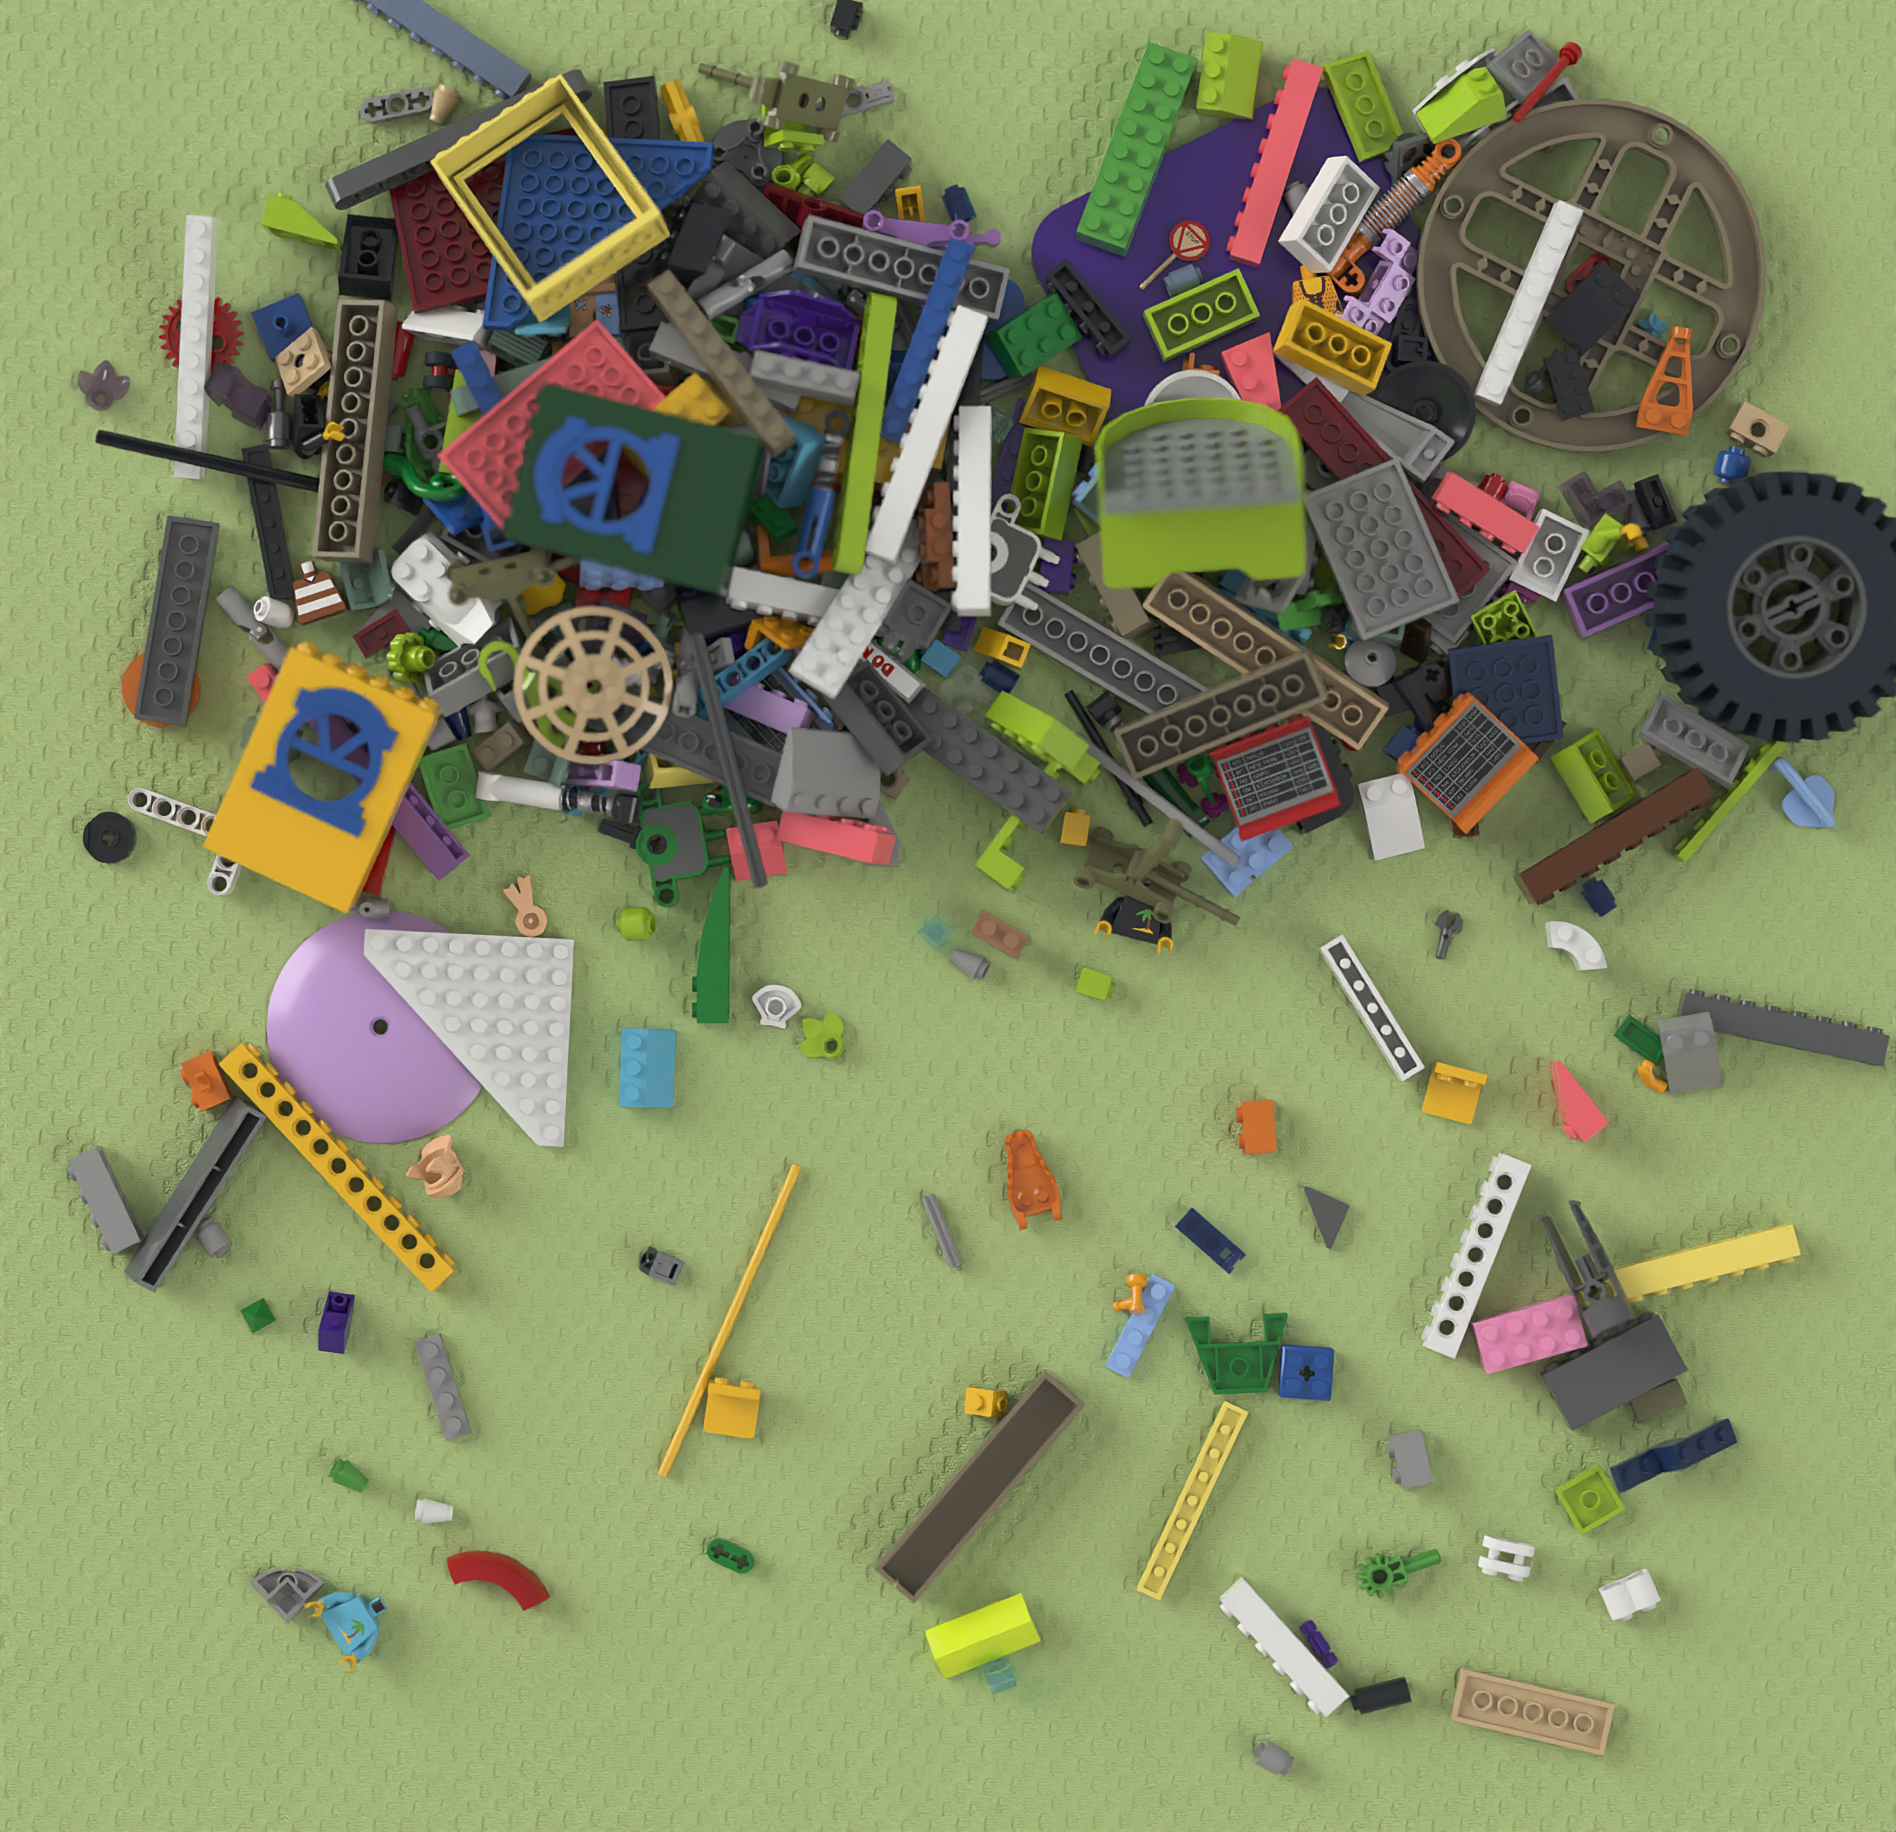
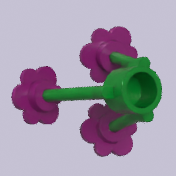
(1195, 770)

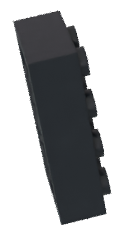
(1568, 385)

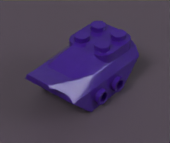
(800, 328)

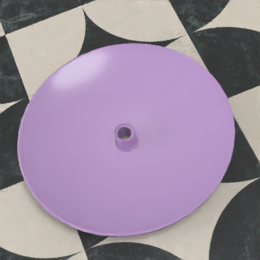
(335, 1059)

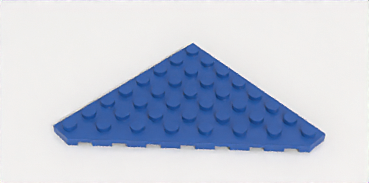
(564, 204)

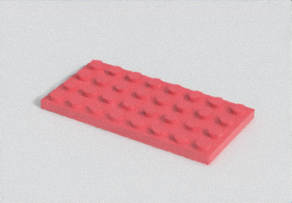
(491, 449)

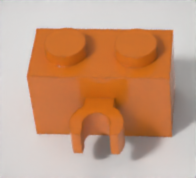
(206, 1081)

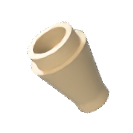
(443, 103)

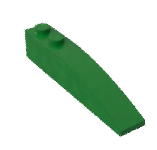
(714, 958)

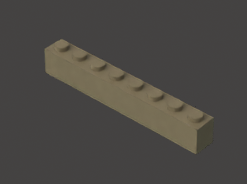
(721, 363)

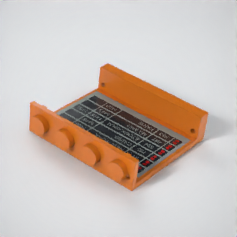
(1466, 761)

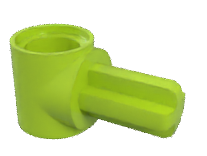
(792, 174)
(816, 180)

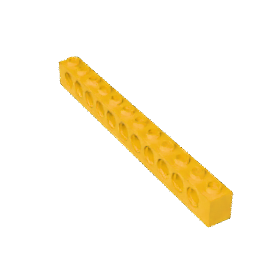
(235, 1067)

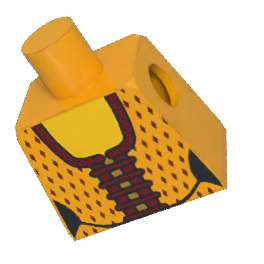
(1317, 291)

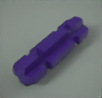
(1318, 1644)

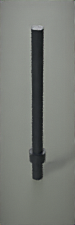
(1134, 801)

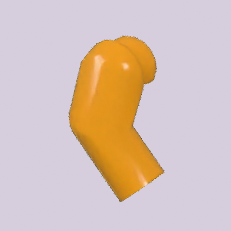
(1648, 1079)

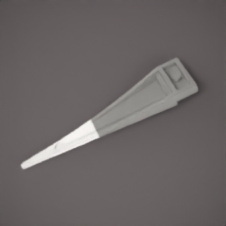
(1399, 435)

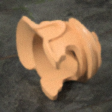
(438, 1168)

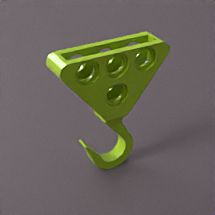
(530, 686)

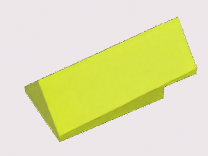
(982, 1635)

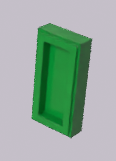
(1640, 1039)

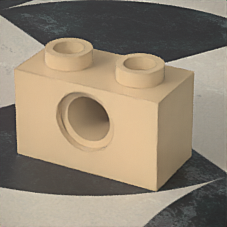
(1772, 429)

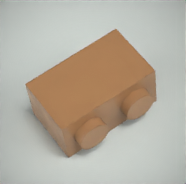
(999, 934)

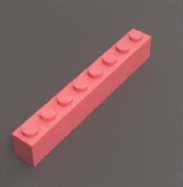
(1275, 163)

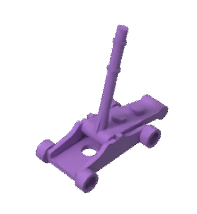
(928, 234)

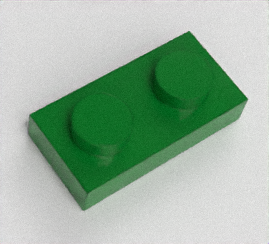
(772, 519)

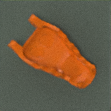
(1030, 1183)

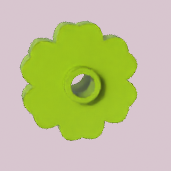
(409, 658)

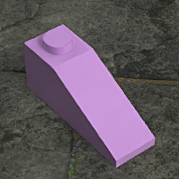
(612, 776)

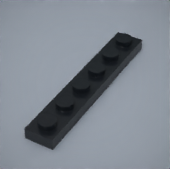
(270, 527)

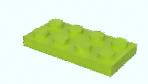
(1362, 104)

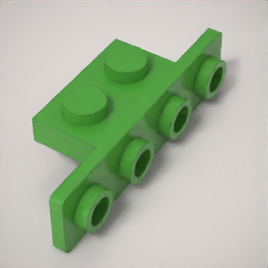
(1309, 610)

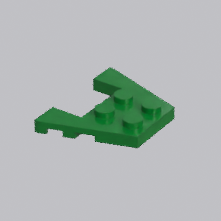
(1238, 1365)

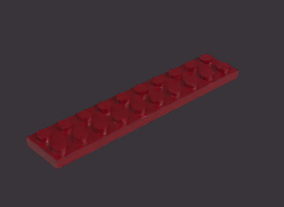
(1350, 450)

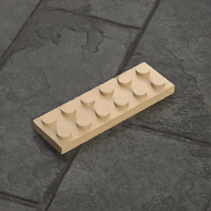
(1532, 1711)

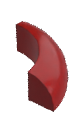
(501, 1571)

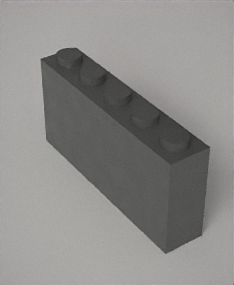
(1613, 1370)

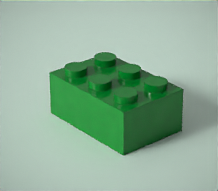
(1033, 336)

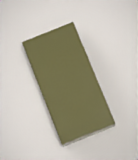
(1658, 1400)

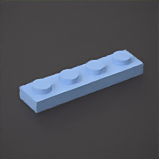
(1140, 1326)

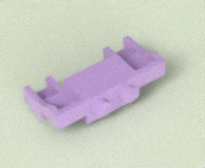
(1386, 286)

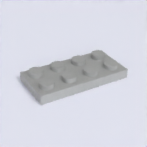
(1694, 740)

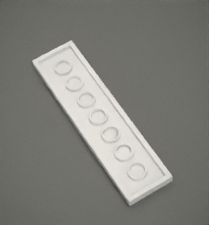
(855, 618)

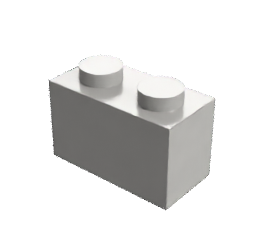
(1409, 1458)

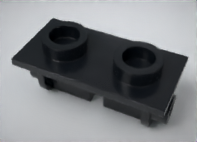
(1171, 641)

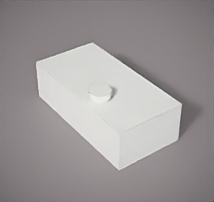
(1329, 214)

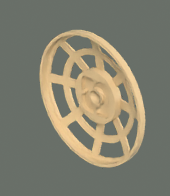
(593, 667)

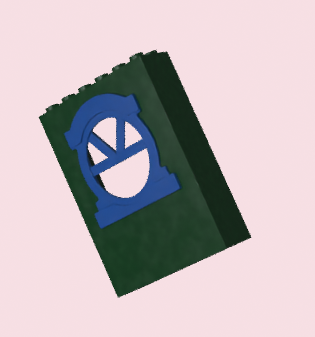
(695, 499)

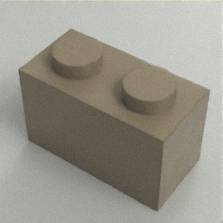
(503, 745)

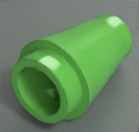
(348, 1476)

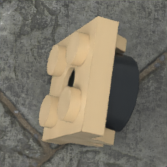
(305, 363)

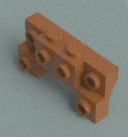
(935, 538)

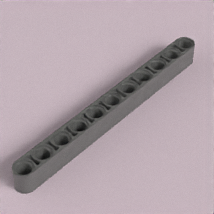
(415, 157)

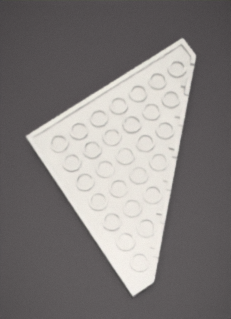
(498, 1010)

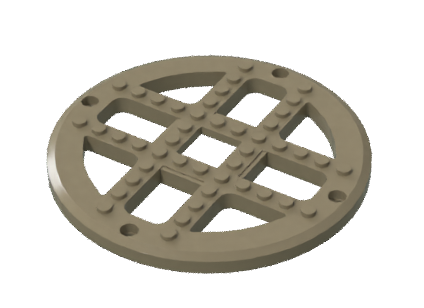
(1644, 258)

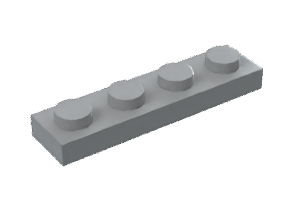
(443, 1387)

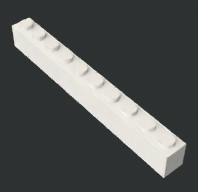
(196, 339)
(926, 433)

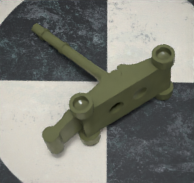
(792, 96)

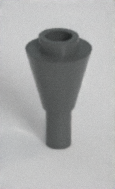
(1636, 514)

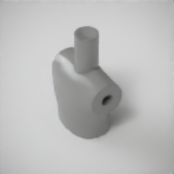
(372, 907)

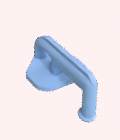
(1809, 801)

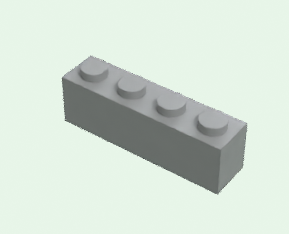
(804, 378)
(106, 1200)

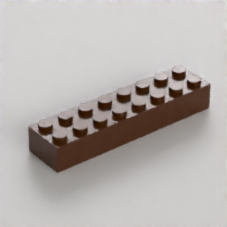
(1614, 835)

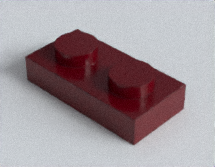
(380, 633)

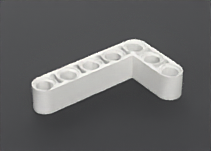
(200, 826)

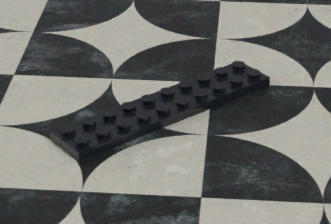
(634, 114)

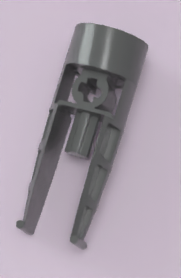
(1607, 1312)

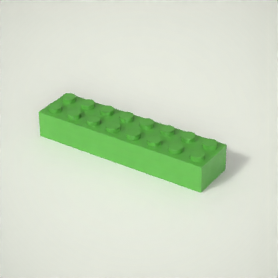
(1137, 149)

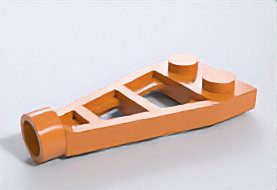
(1663, 417)

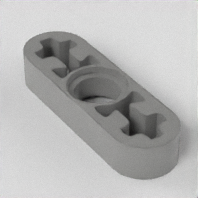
(380, 115)

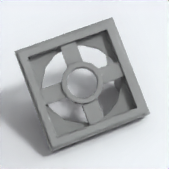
(1262, 599)

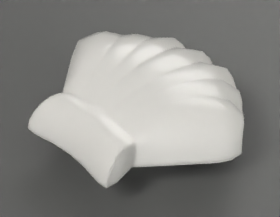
(776, 1004)

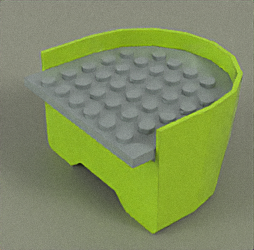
(1200, 491)

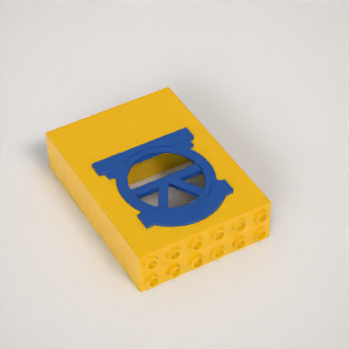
(309, 842)

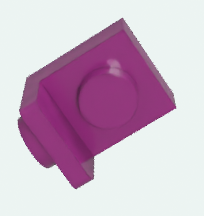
(1525, 595)

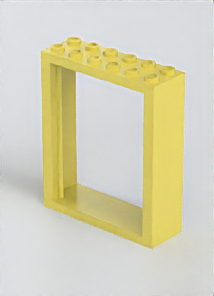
(506, 132)

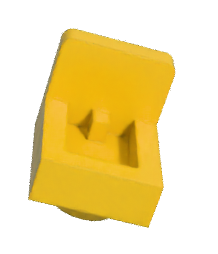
(985, 1402)

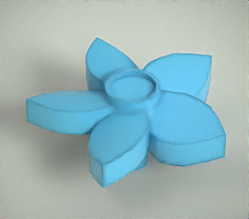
(1652, 326)

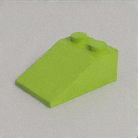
(1463, 106)
(290, 221)

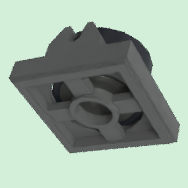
(1407, 152)

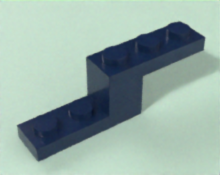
(1673, 1455)

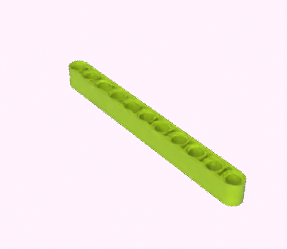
(864, 434)

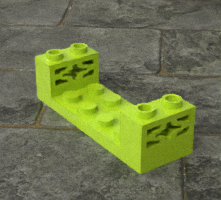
(1001, 867)

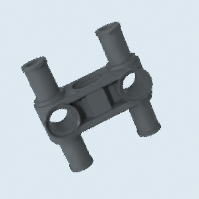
(424, 430)

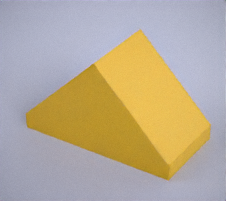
(910, 204)

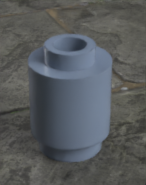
(1182, 280)

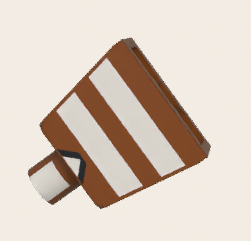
(317, 595)

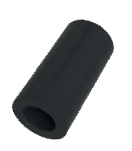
(1381, 1696)

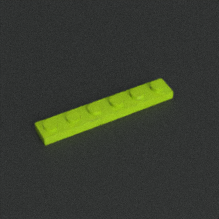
(1721, 807)

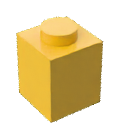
(1075, 828)

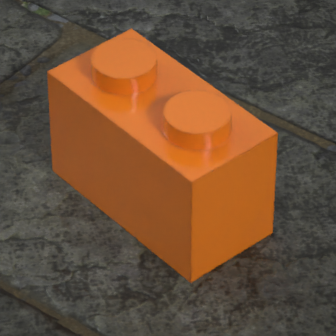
(1257, 1127)

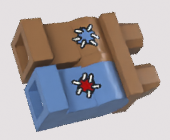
(600, 304)

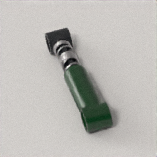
(1107, 714)

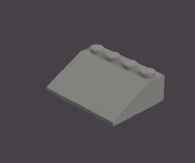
(826, 775)

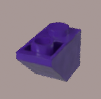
(336, 1322)

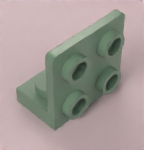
(545, 764)

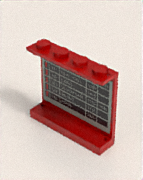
(1275, 777)

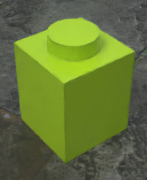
(1095, 984)

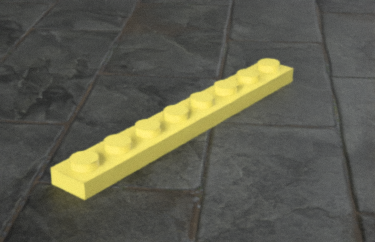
(1192, 1500)

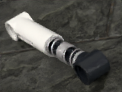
(498, 787)

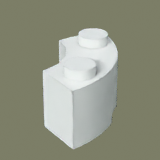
(1576, 943)

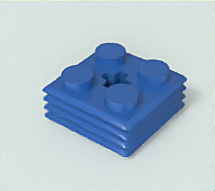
(1293, 1384)

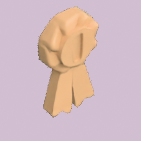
(530, 919)

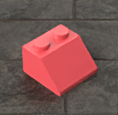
(770, 850)

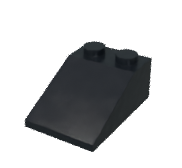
(368, 257)
(1592, 308)

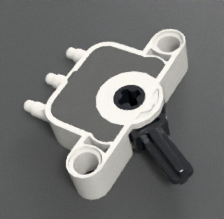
(1012, 556)

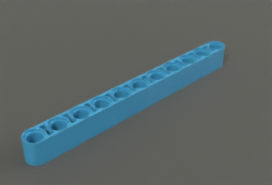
(727, 694)

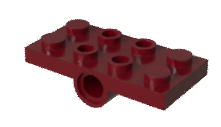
(799, 206)

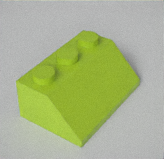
(1229, 76)
(1594, 776)

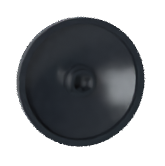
(1434, 396)

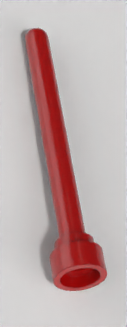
(1568, 56)

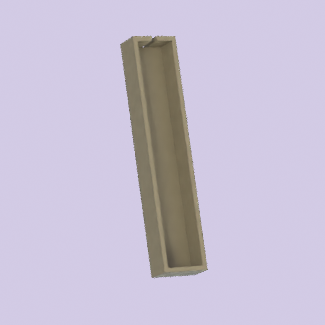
(979, 1486)

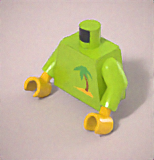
(1608, 541)

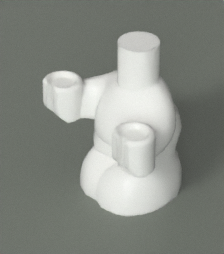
(485, 714)

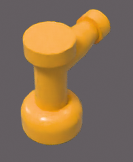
(1134, 1304)

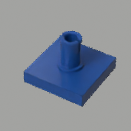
(282, 323)

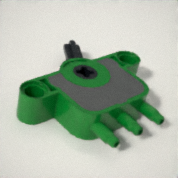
(684, 839)

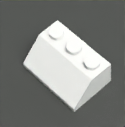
(449, 326)

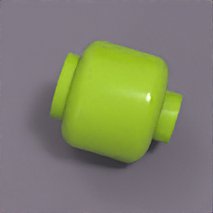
(636, 924)

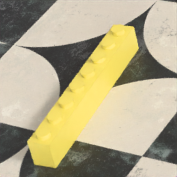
(1706, 1262)

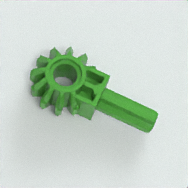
(1395, 1570)

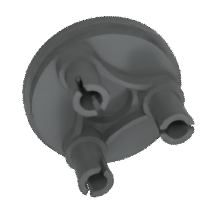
(744, 149)

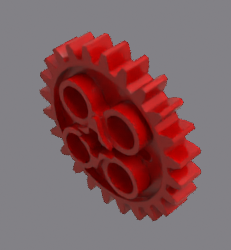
(223, 327)

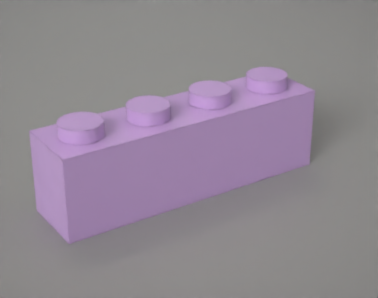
(771, 708)

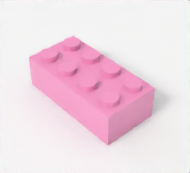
(1528, 1333)

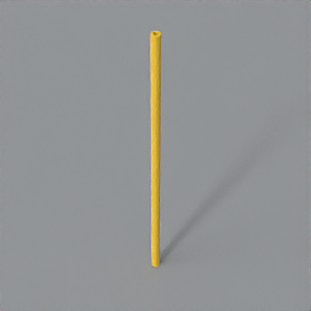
(729, 1320)

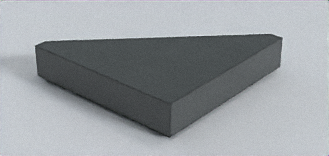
(1328, 1214)

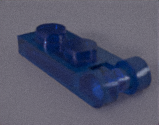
(1209, 1239)

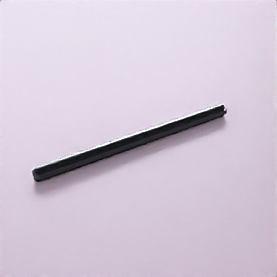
(207, 460)

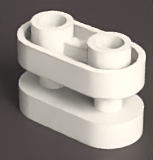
(1515, 1569)

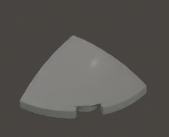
(287, 1590)

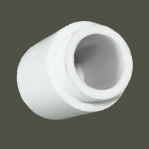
(273, 612)

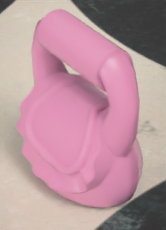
(1521, 498)

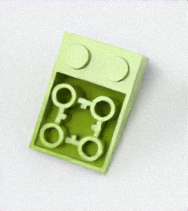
(1503, 620)

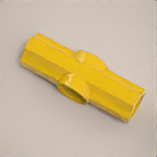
(681, 112)

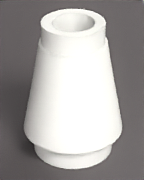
(432, 1511)

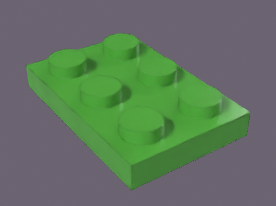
(452, 786)

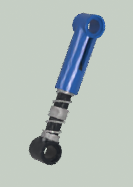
(821, 497)

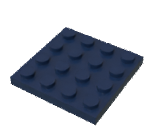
(1514, 683)

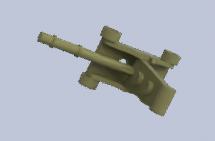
(505, 580)
(1144, 864)

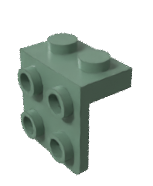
(367, 583)

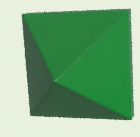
(258, 1315)

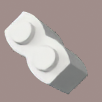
(1629, 1595)

